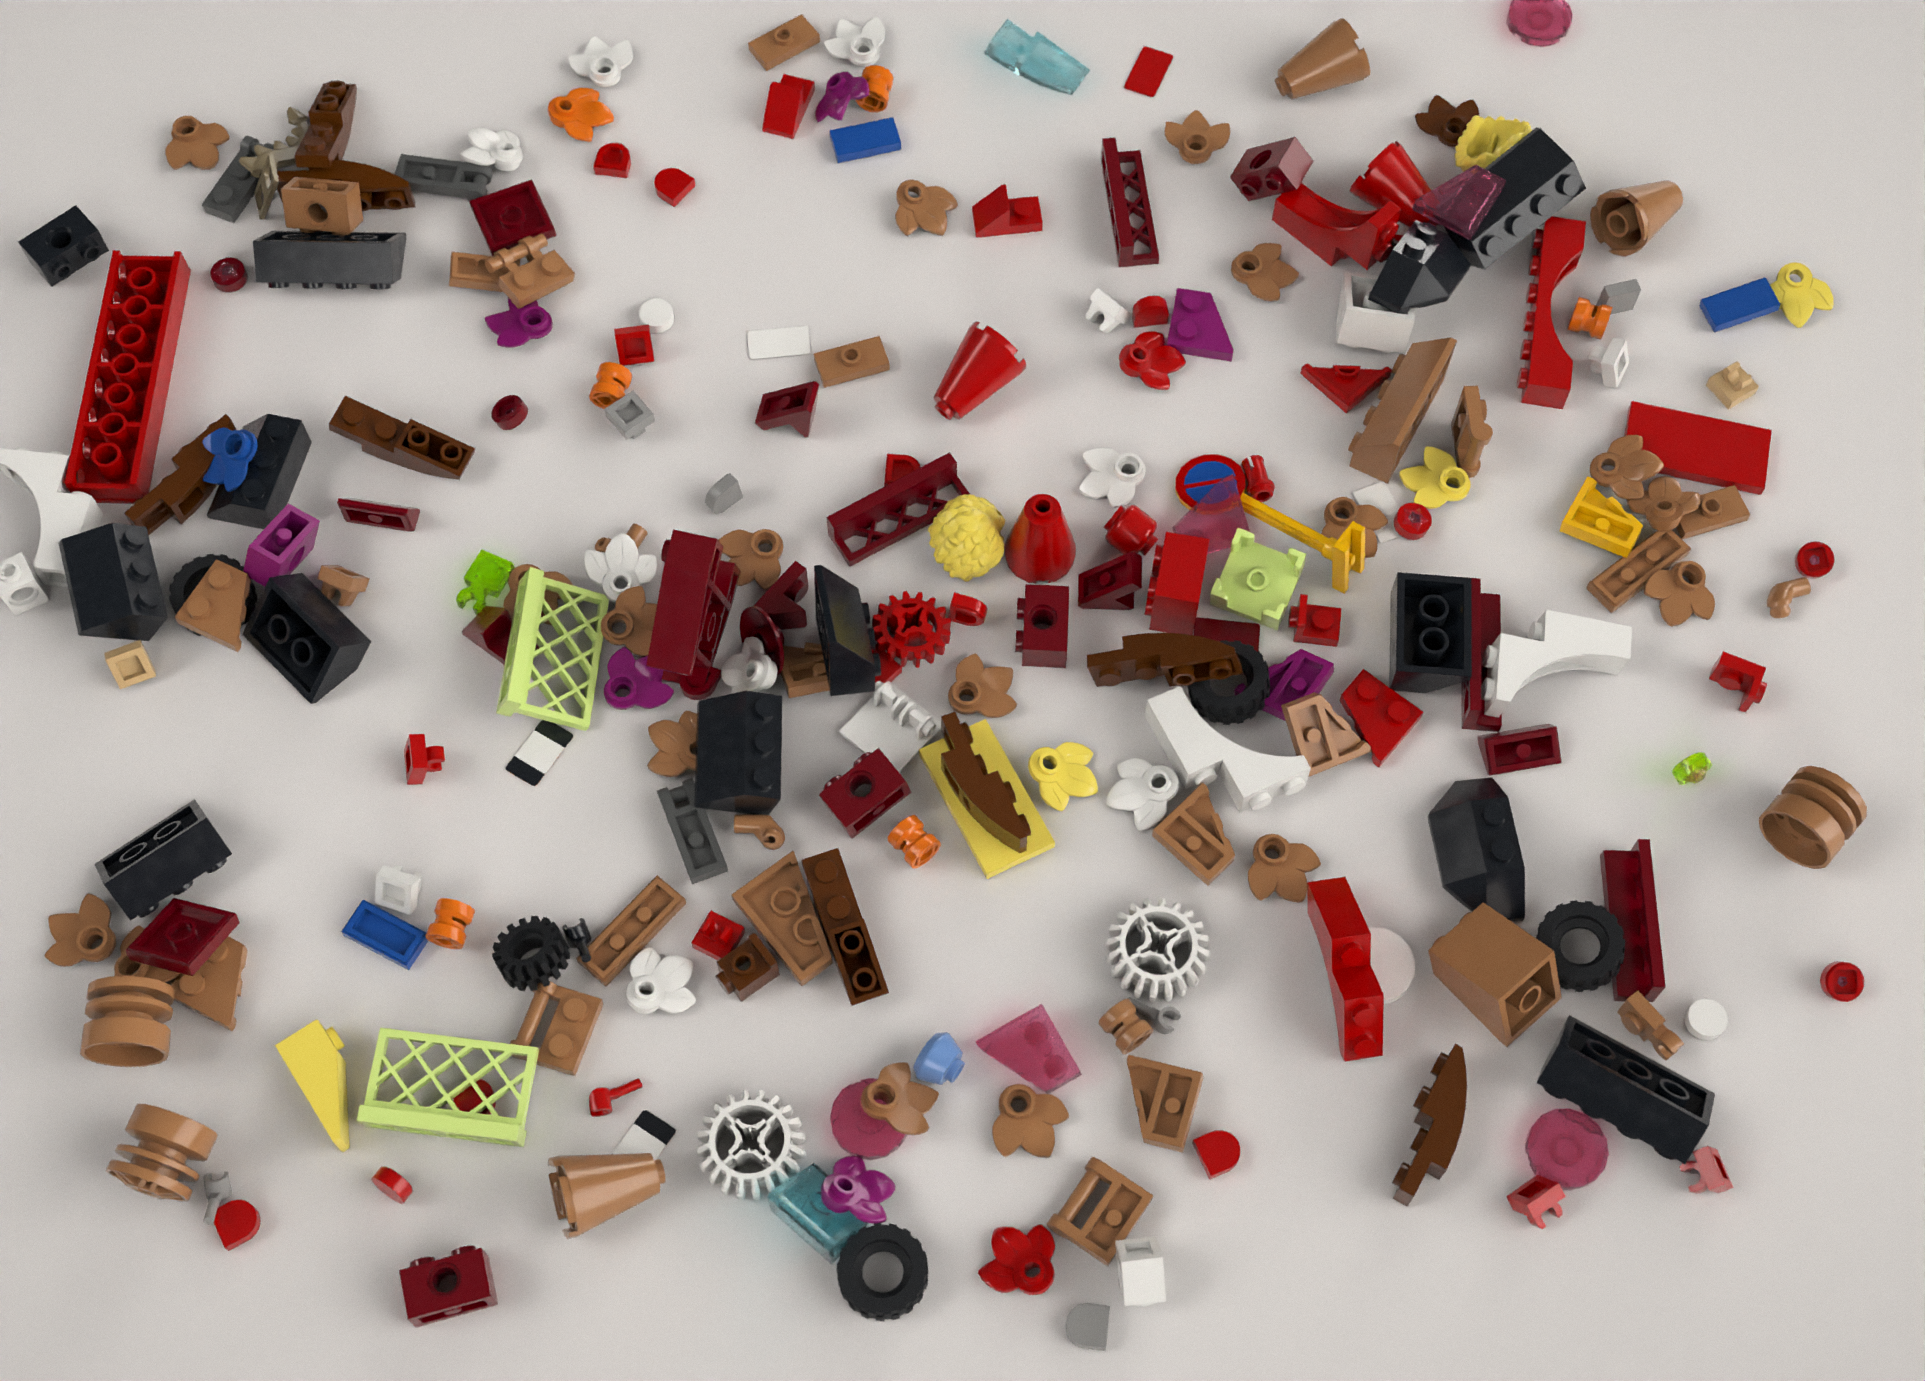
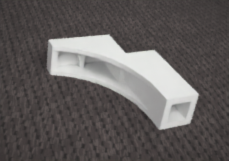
(59, 509)
(1553, 645)
(1203, 754)

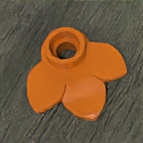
(579, 113)

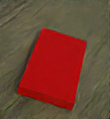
(1703, 446)

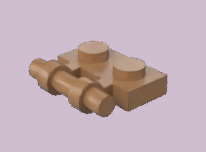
(534, 279)

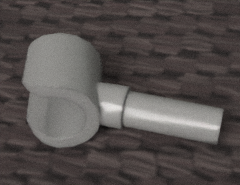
(1156, 1015)
(216, 1192)

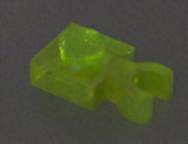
(485, 576)

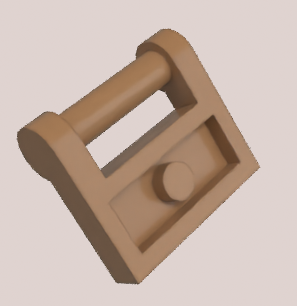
(1469, 430)
(568, 1030)
(1112, 1217)

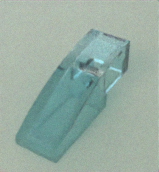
(1036, 59)

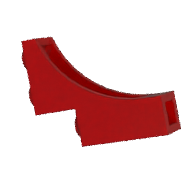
(1335, 230)
(1347, 958)

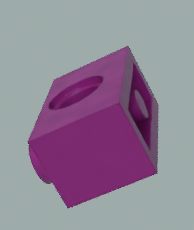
(281, 545)

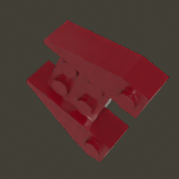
(691, 607)

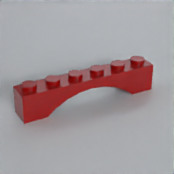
(1547, 365)

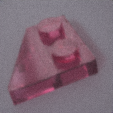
(1462, 200)
(1215, 516)
(1032, 1050)

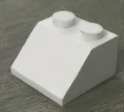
(1368, 323)

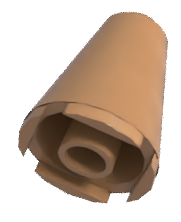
(1324, 63)
(1634, 214)
(601, 1187)

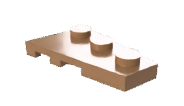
(785, 918)

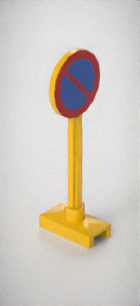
(1204, 472)

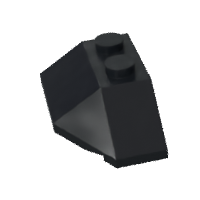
(1420, 270)
(1479, 847)

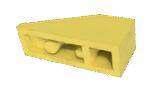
(321, 1074)

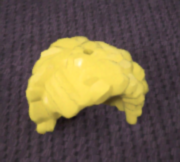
(1487, 140)
(967, 537)

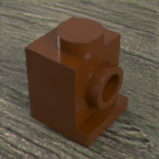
(748, 981)

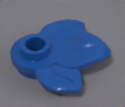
(232, 454)

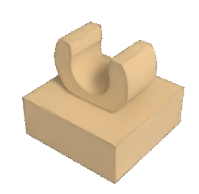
(1732, 385)
(130, 664)

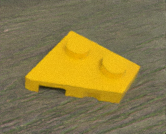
(1601, 521)

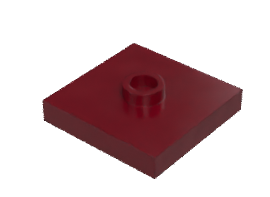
(511, 216)
(182, 936)

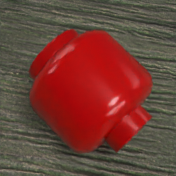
(1131, 530)

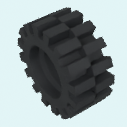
(524, 939)

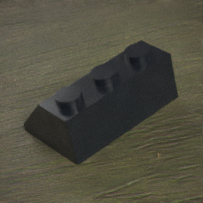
(270, 474)
(113, 582)
(1430, 632)
(844, 635)
(305, 636)
(739, 753)
(163, 861)

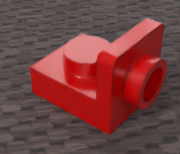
(1315, 623)
(1740, 675)

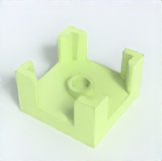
(1257, 580)

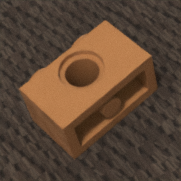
(339, 198)

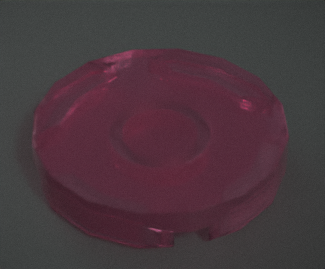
(1539, 20)
(859, 1132)
(1567, 1148)

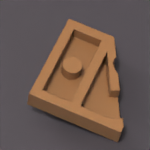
(1321, 733)
(1164, 1101)

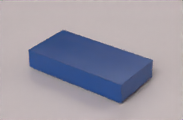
(865, 140)
(1739, 304)
(385, 934)

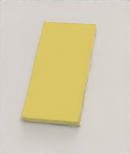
(988, 851)

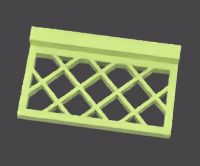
(522, 645)
(447, 1122)

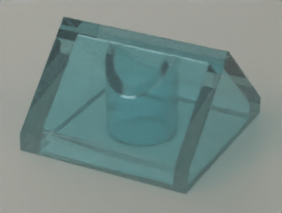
(801, 1209)

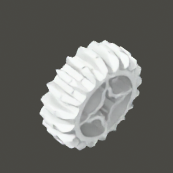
(1132, 966)
(738, 1156)

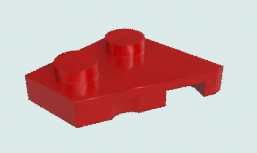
(1379, 714)

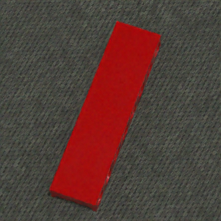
(130, 379)

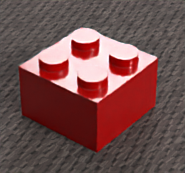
(1176, 583)

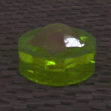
(1692, 769)

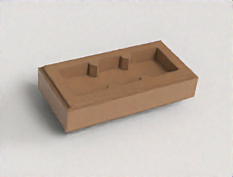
(784, 42)
(470, 272)
(851, 361)
(1715, 511)

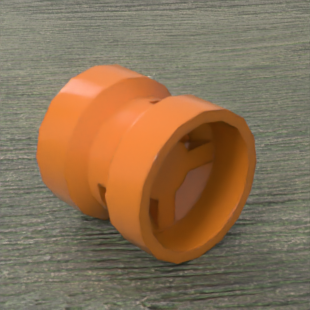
(880, 83)
(1589, 318)
(611, 384)
(914, 841)
(450, 923)

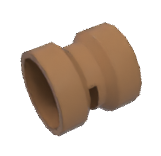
(1125, 1026)

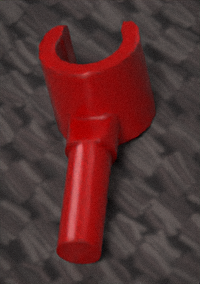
(601, 1098)

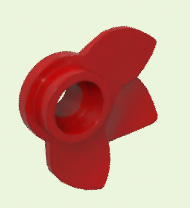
(1151, 360)
(1016, 1256)

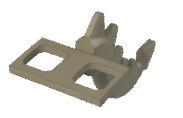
(268, 161)

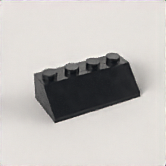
(1537, 185)
(329, 258)
(1627, 1090)

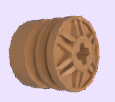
(1813, 817)
(127, 1021)
(161, 1154)

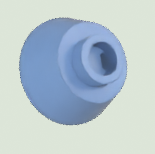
(939, 1060)

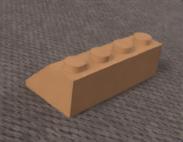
(1401, 408)

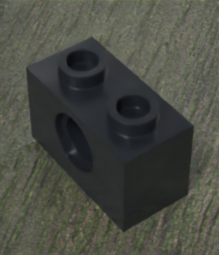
(63, 246)

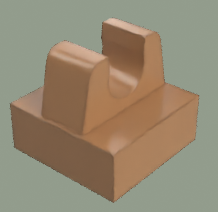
(343, 579)

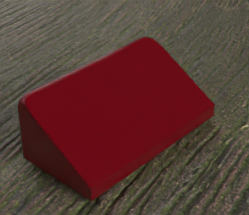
(379, 514)
(1520, 749)

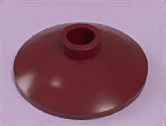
(758, 624)

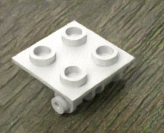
(891, 724)

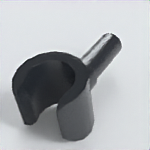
(578, 938)

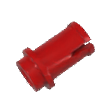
(1259, 484)

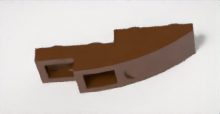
(329, 126)
(377, 187)
(399, 442)
(183, 490)
(1175, 655)
(981, 793)
(844, 927)
(1443, 1116)

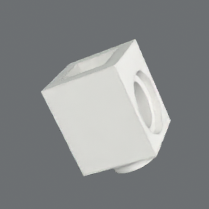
(20, 585)
(1140, 1271)

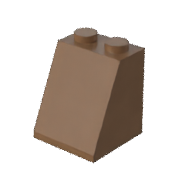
(1497, 972)

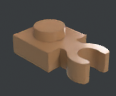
(1646, 1022)

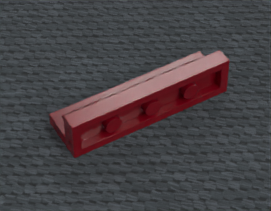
(1122, 208)
(886, 504)
(1485, 630)
(1632, 900)

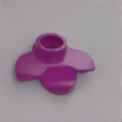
(839, 91)
(519, 325)
(641, 681)
(857, 1190)

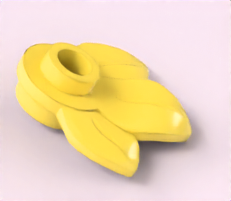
(1801, 297)
(1432, 478)
(1068, 774)

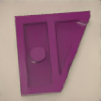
(1197, 326)
(1294, 678)

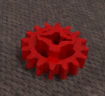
(911, 630)

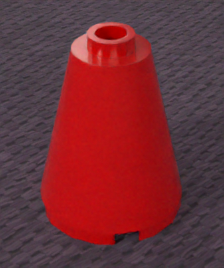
(1395, 179)
(976, 372)
(1040, 542)

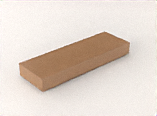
(1630, 574)
(632, 930)

